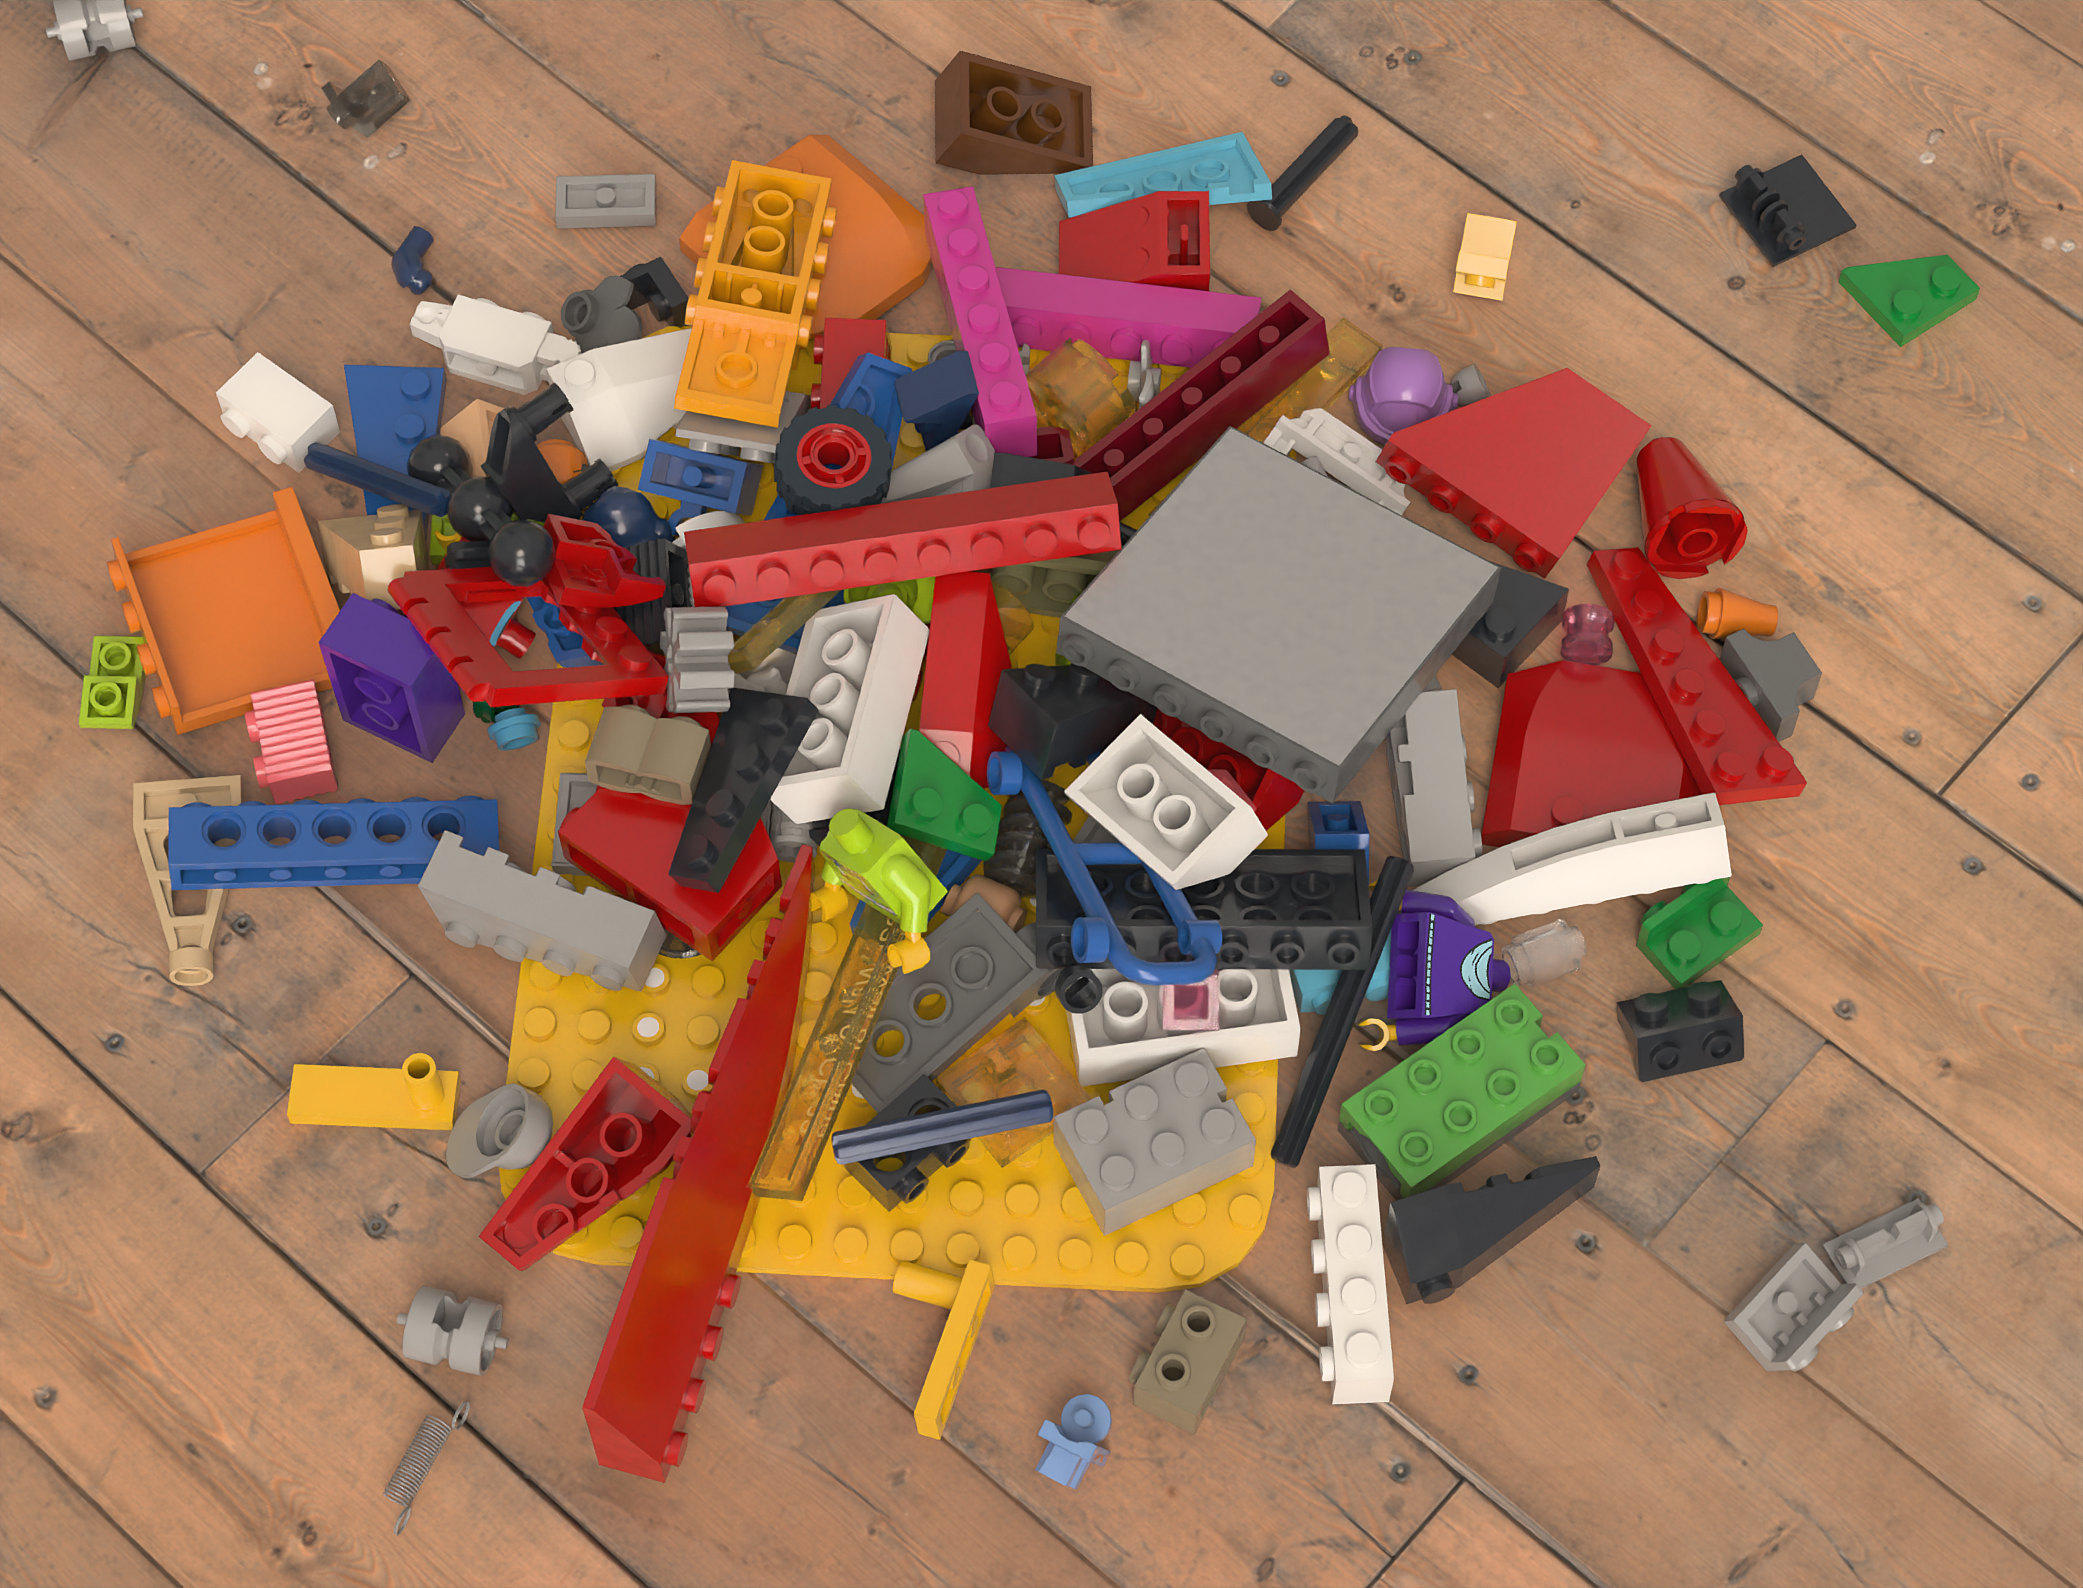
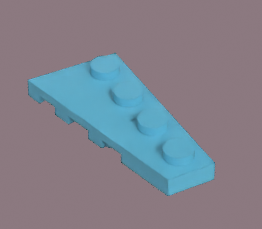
(1217, 165)

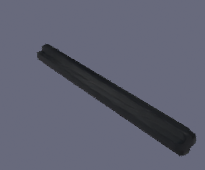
(1339, 1019)

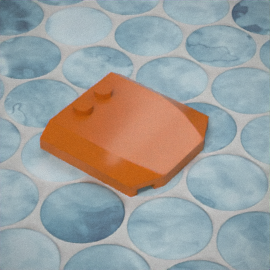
(876, 241)

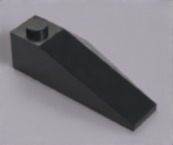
(1452, 1234)

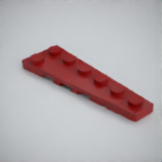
(1702, 704)

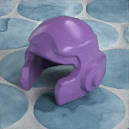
(1400, 392)

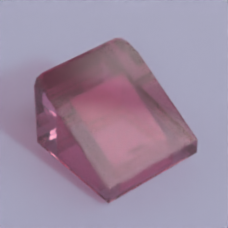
(1192, 1005)

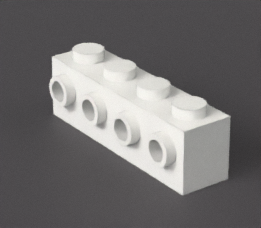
(1353, 1284)

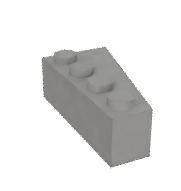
(540, 917)

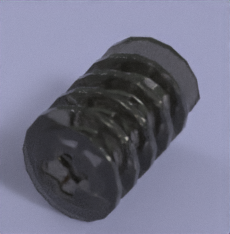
(1019, 838)

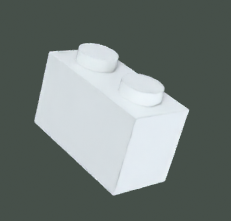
(276, 412)

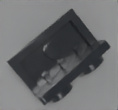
(1682, 1030)

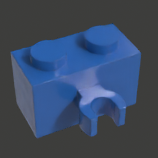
(699, 480)

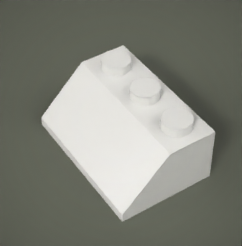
(1167, 807)

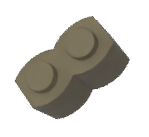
(648, 754)

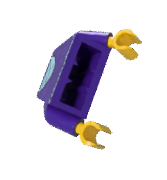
(1436, 971)

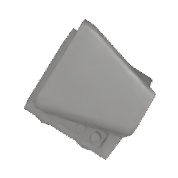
(949, 468)

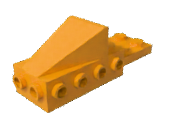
(755, 292)

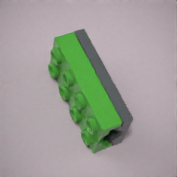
(1460, 1096)

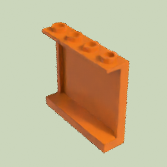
(228, 613)

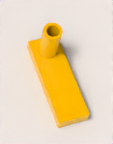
(375, 1097)
(968, 1302)

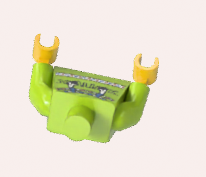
(884, 874)

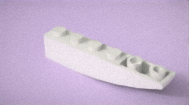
(1593, 861)

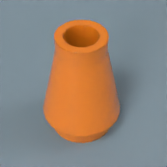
(1726, 613)

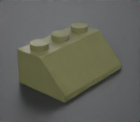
(1050, 584)

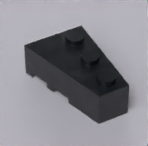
(1513, 625)
(1061, 714)

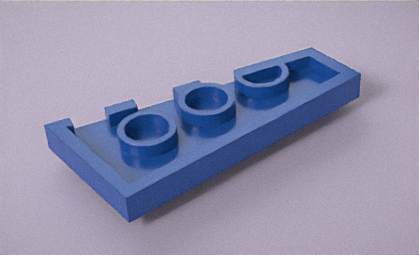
(392, 414)

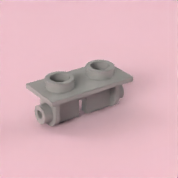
(1887, 1243)

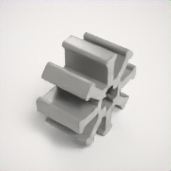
(697, 659)

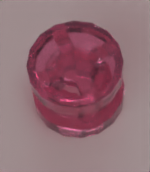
(1587, 634)

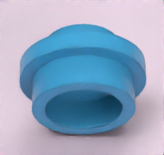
(514, 729)

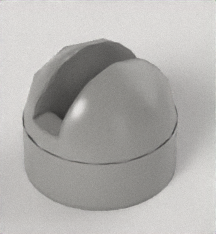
(1469, 385)

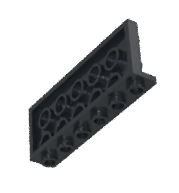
(1272, 910)

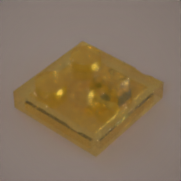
(1009, 1066)

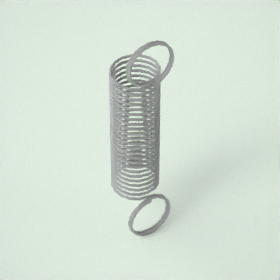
(408, 1509)

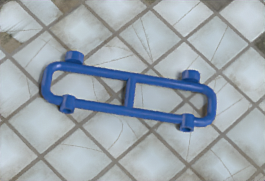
(1097, 934)

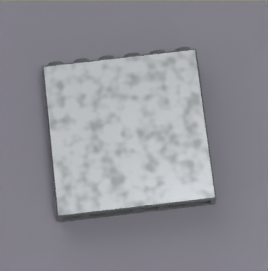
(1278, 612)

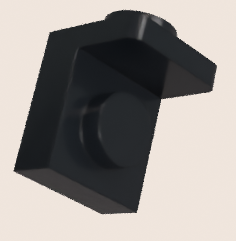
(660, 289)

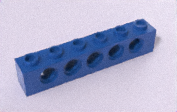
(308, 859)

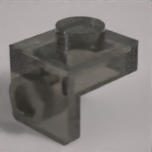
(367, 100)

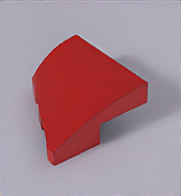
(594, 569)

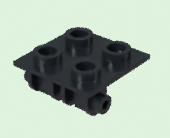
(1786, 209)

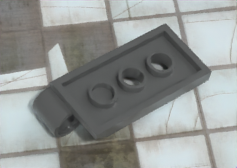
(981, 974)

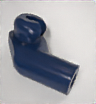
(408, 263)

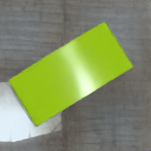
(114, 684)

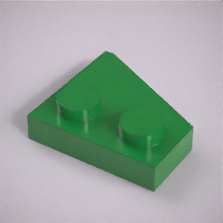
(1910, 293)
(941, 802)

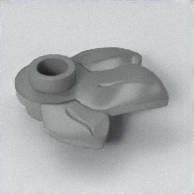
(1142, 378)

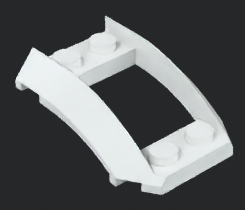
(1341, 453)

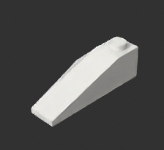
(622, 396)

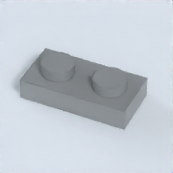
(606, 201)

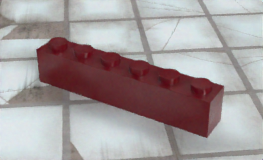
(1207, 399)

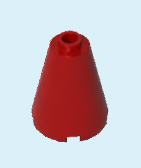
(1684, 512)

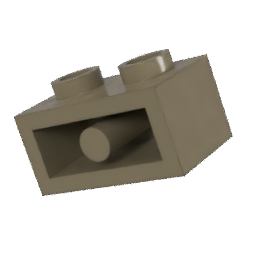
(1188, 1360)

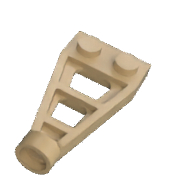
(150, 825)

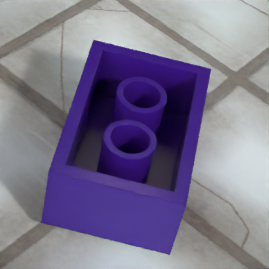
(390, 678)

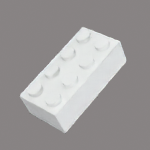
(861, 674)
(1127, 1037)

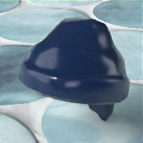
(628, 517)

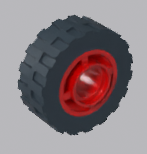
(836, 438)

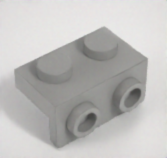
(1792, 1311)

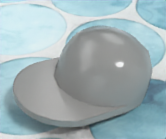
(500, 1131)

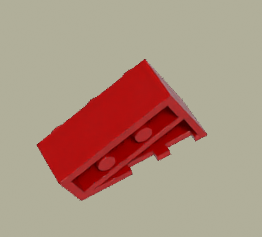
(838, 349)

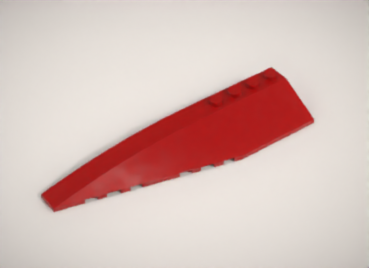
(702, 1214)

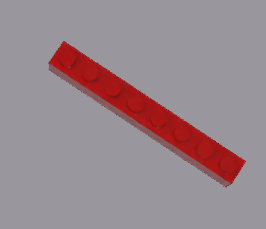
(903, 540)

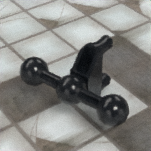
(515, 484)

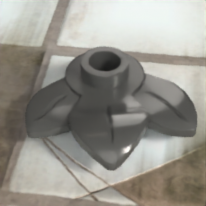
(601, 315)

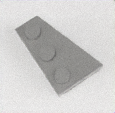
(1431, 787)

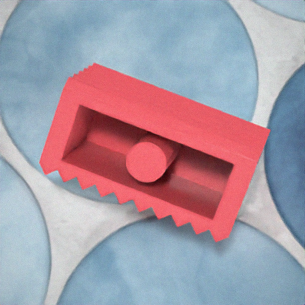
(292, 742)

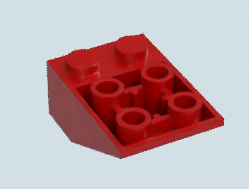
(1142, 241)

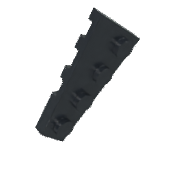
(737, 782)

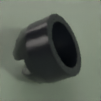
(1082, 994)

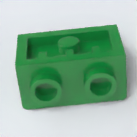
(1696, 931)

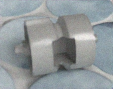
(93, 24)
(452, 1330)

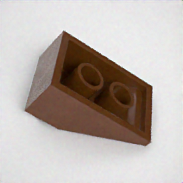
(1010, 119)

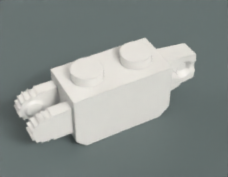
(492, 342)

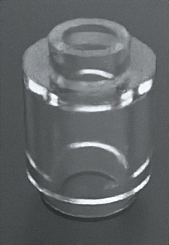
(1544, 953)

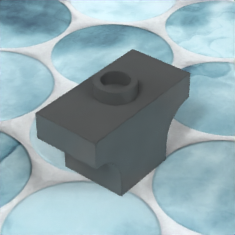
(1772, 676)

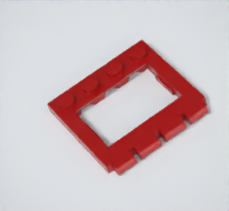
(483, 675)

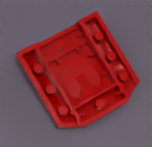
(1576, 748)

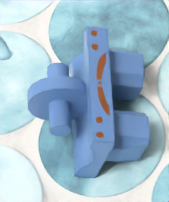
(1073, 1445)

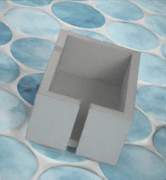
(1154, 1141)

